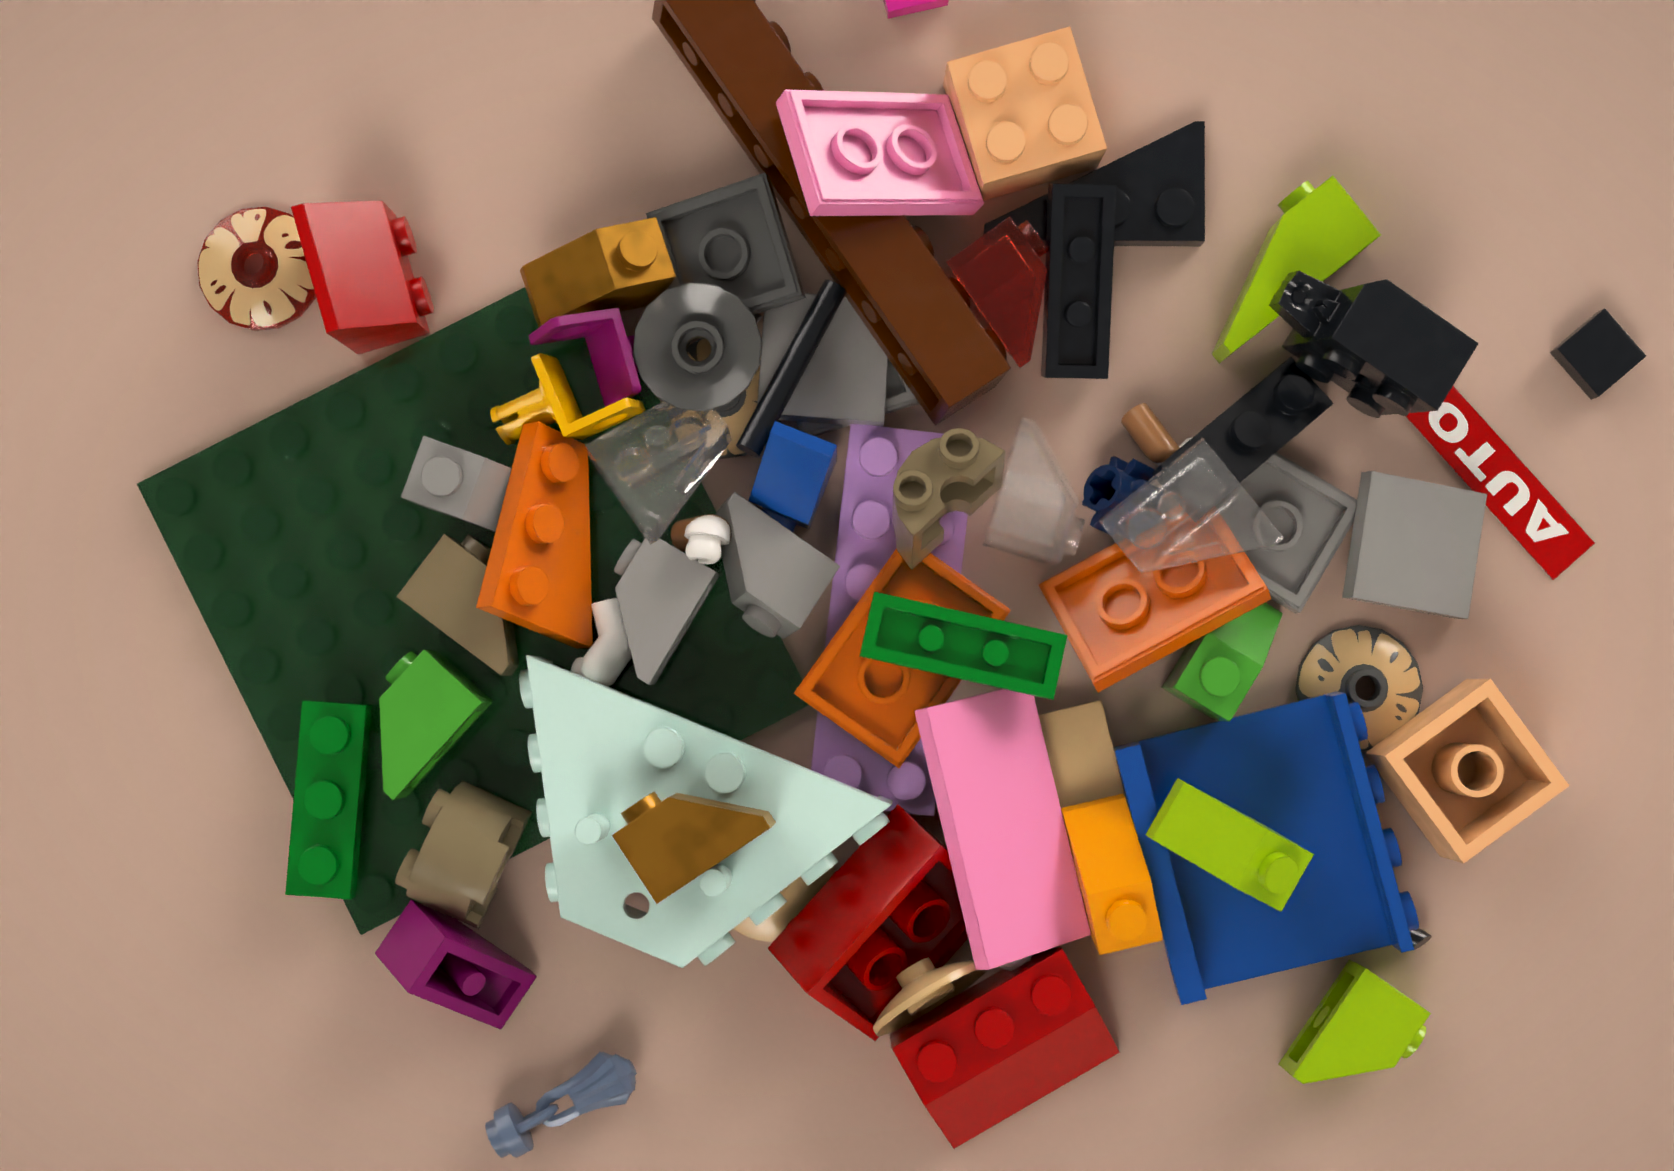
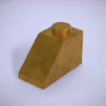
(601, 270)
(684, 838)

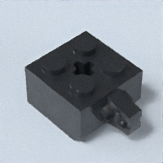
(1372, 343)

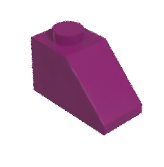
(453, 966)

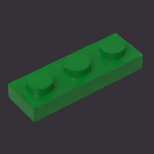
(963, 645)
(328, 799)

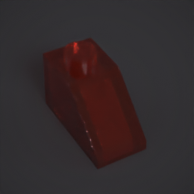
(1005, 283)

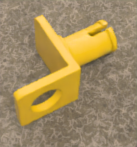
(557, 404)

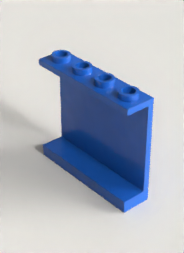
(1308, 781)

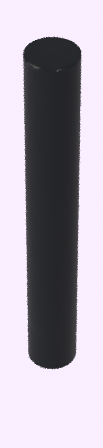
(791, 368)

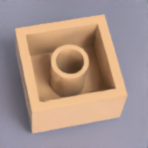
(1025, 113)
(1467, 769)

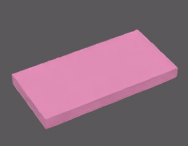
(1002, 826)

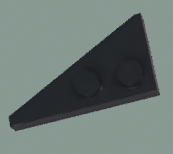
(1156, 193)

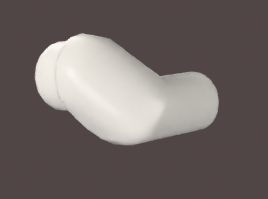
(610, 651)

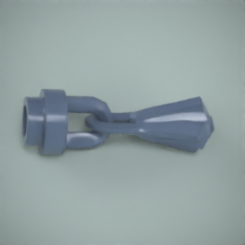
(600, 1084)

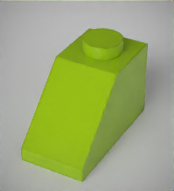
(1229, 844)
(1356, 1029)

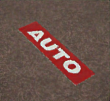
(1510, 487)

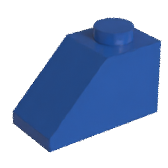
(793, 476)

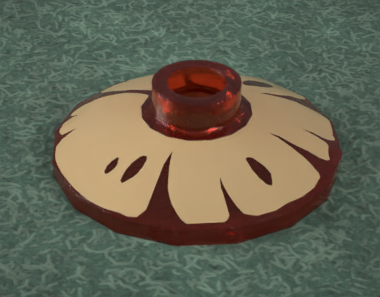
(273, 294)

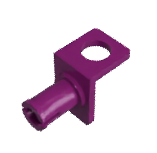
(607, 345)

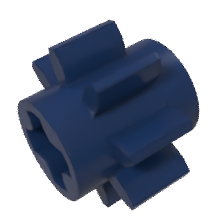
(1112, 484)

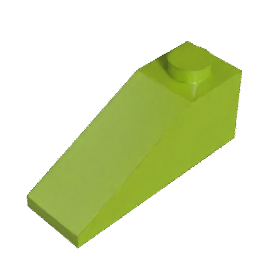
(1313, 236)

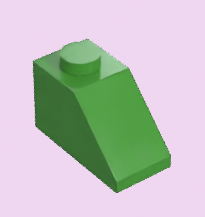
(1223, 664)
(423, 717)

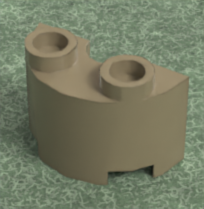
(938, 479)
(463, 852)

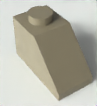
(447, 595)

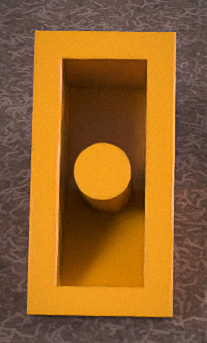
(1112, 874)

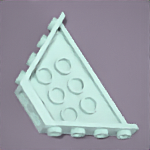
(611, 751)

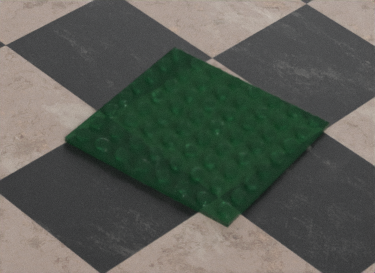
(305, 543)

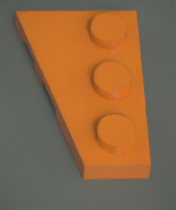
(542, 541)

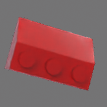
(875, 920)
(1003, 1045)

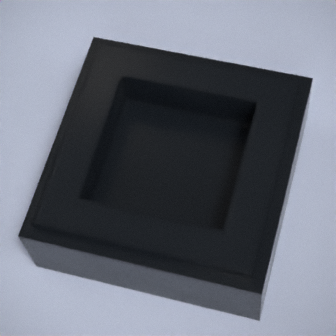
(1598, 354)

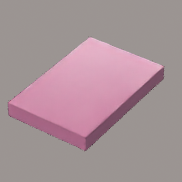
(878, 153)

